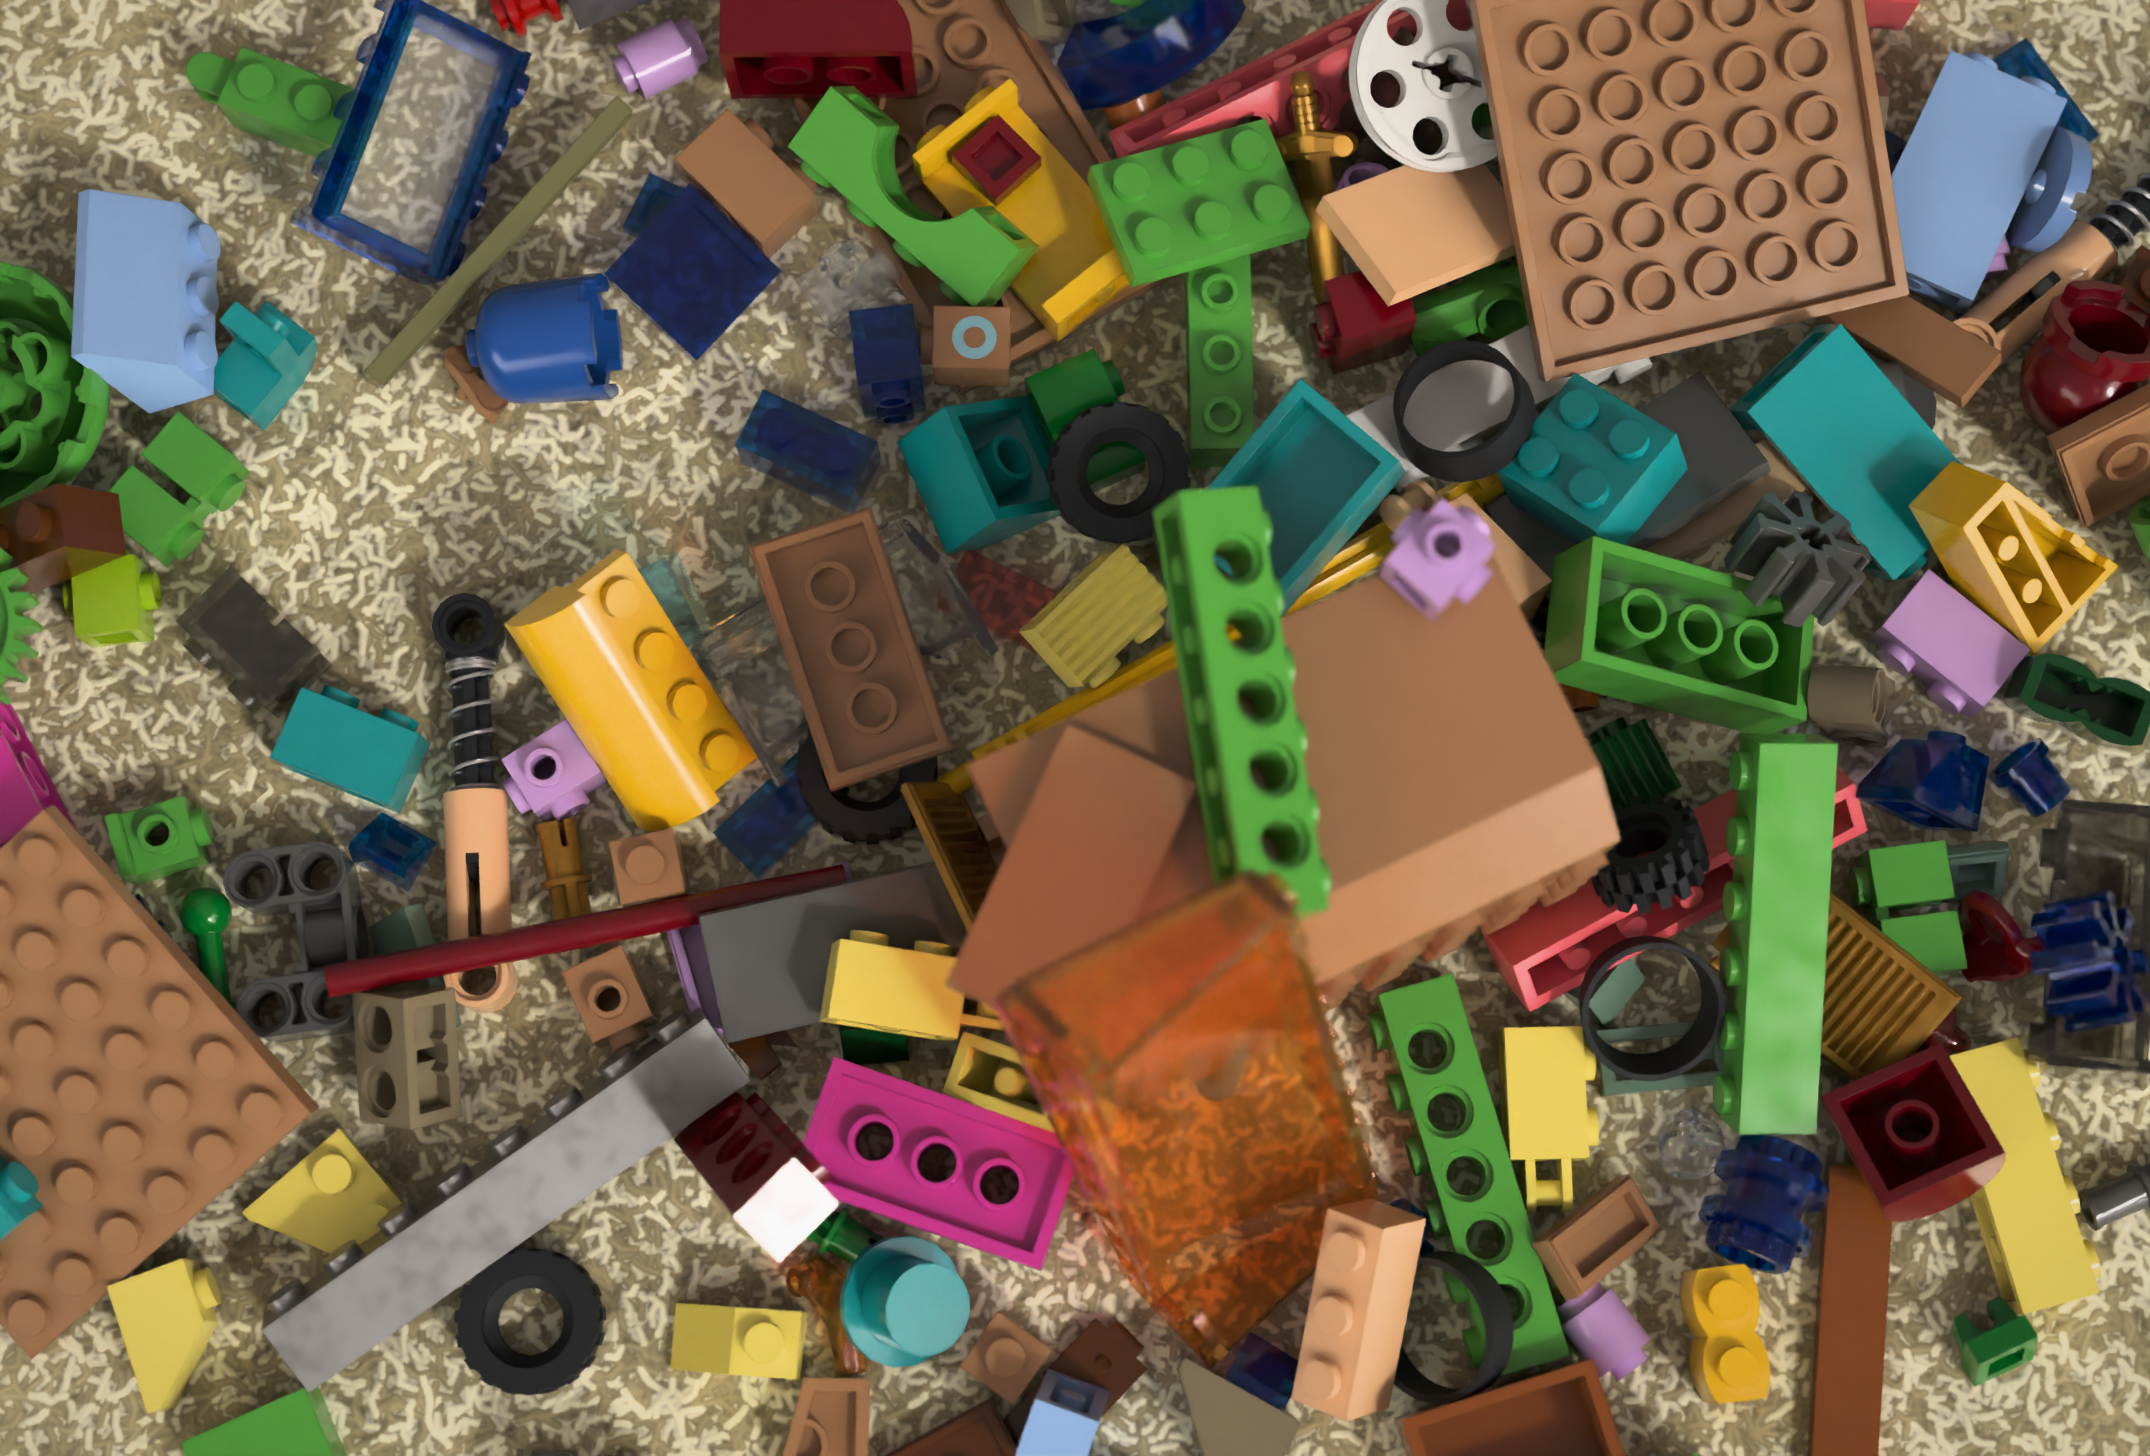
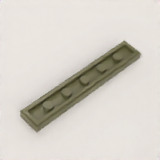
(498, 243)

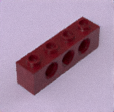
(759, 1171)

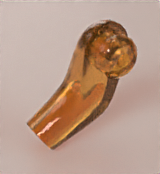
(821, 1284)

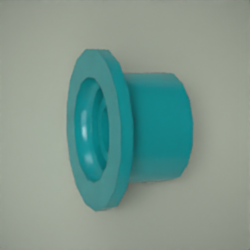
(903, 1301)

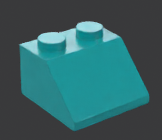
(981, 471)

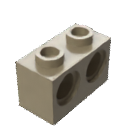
(407, 1055)

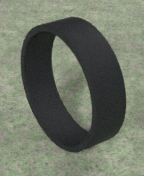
(1497, 1324)

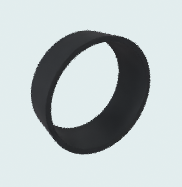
(1486, 457)
(1682, 1054)

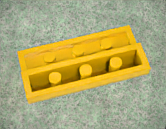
(632, 693)

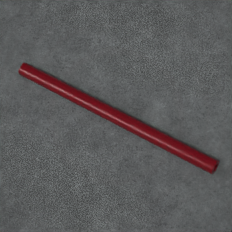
(559, 934)

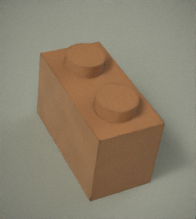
(749, 182)

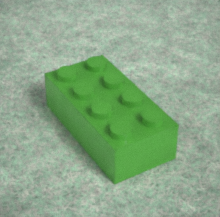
(1675, 638)

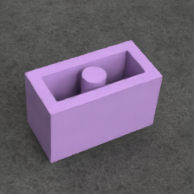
(1947, 645)

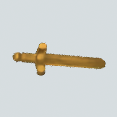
(1311, 150)

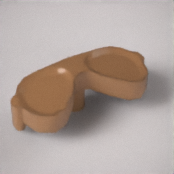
(471, 385)

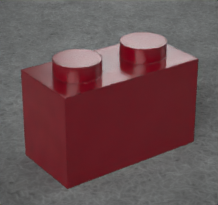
(1357, 325)

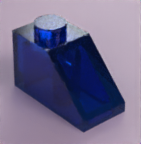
(1929, 782)

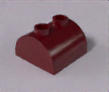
(1916, 1135)

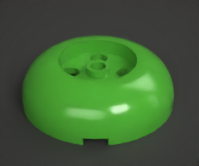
(75, 400)

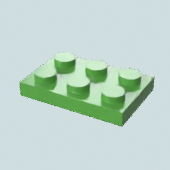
(1198, 202)

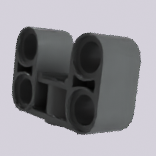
(328, 930)

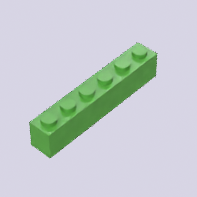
(1776, 932)

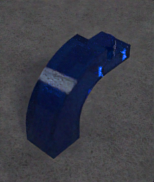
(1143, 48)

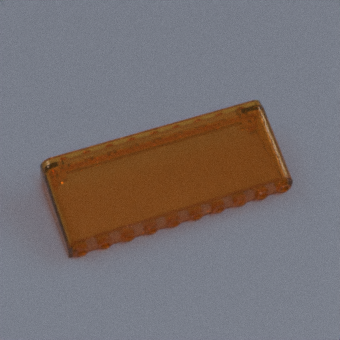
(1199, 1102)

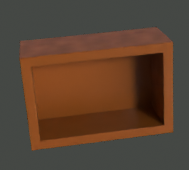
(1534, 1415)

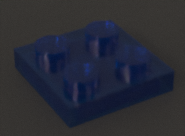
(691, 273)

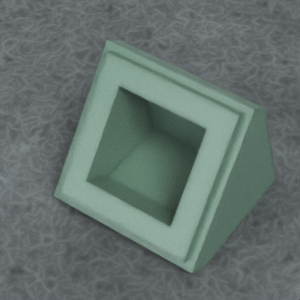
(1978, 867)
(1611, 992)

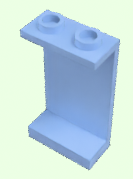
(1968, 173)

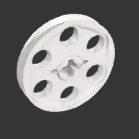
(1419, 89)

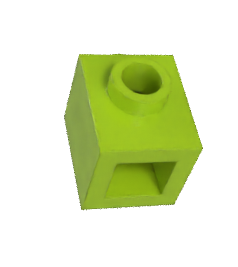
(114, 602)

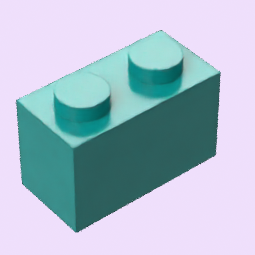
(351, 748)

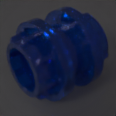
(1764, 1203)

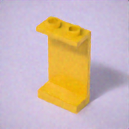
(1075, 260)

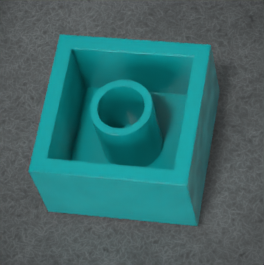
(1593, 465)

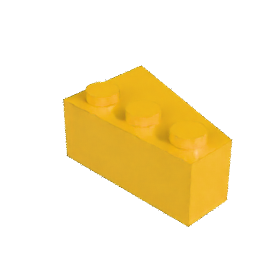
(2007, 553)

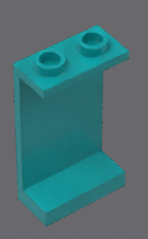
(1850, 443)

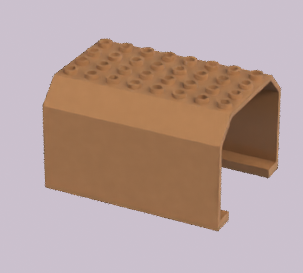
(1435, 766)

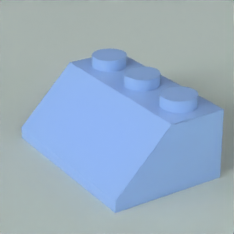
(145, 298)

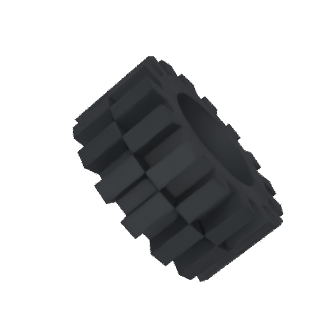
(1661, 874)

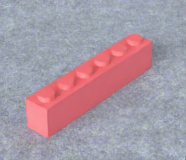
(1556, 944)

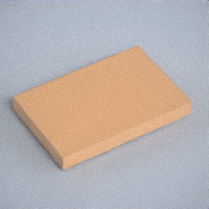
(1420, 227)

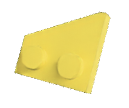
(327, 1197)

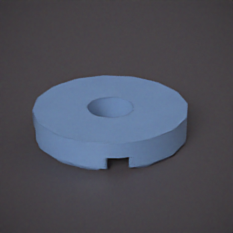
(2045, 205)

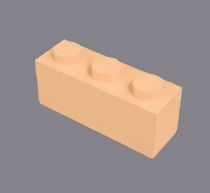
(1358, 1309)

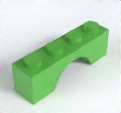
(853, 149)

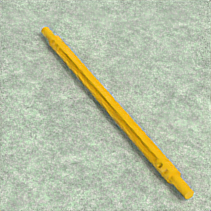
(1351, 562)

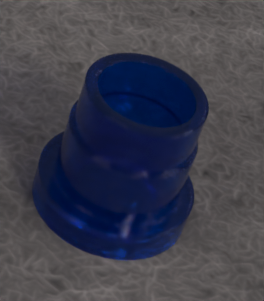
(2031, 778)

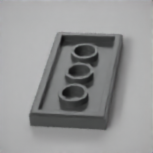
(1718, 460)
(775, 952)

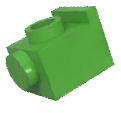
(184, 849)

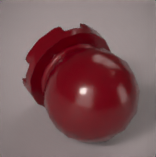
(2087, 355)

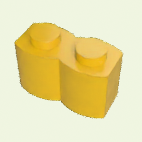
(1726, 1352)

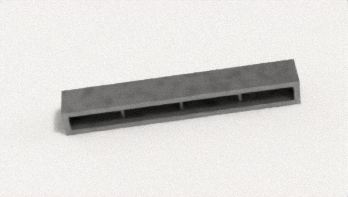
(502, 1198)

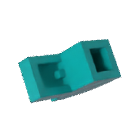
(262, 362)

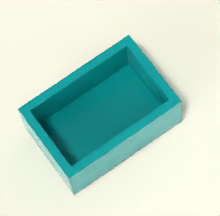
(1314, 480)

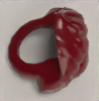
(1993, 941)

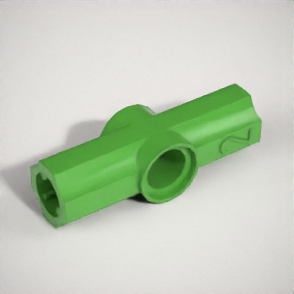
(1484, 303)

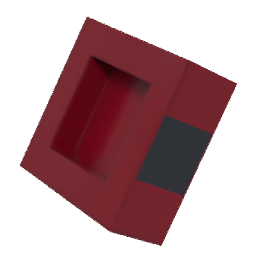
(996, 160)

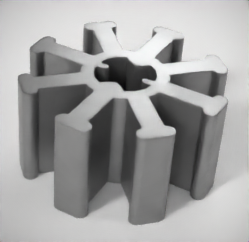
(1797, 558)

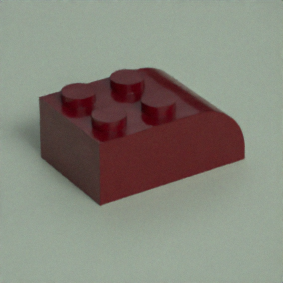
(814, 44)

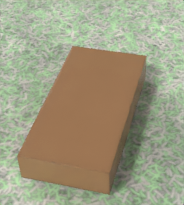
(1597, 1237)

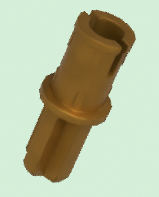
(564, 868)

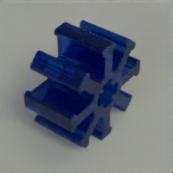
(2089, 962)

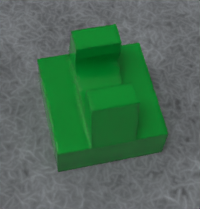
(1994, 1350)

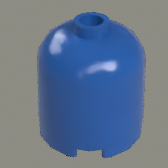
(548, 341)

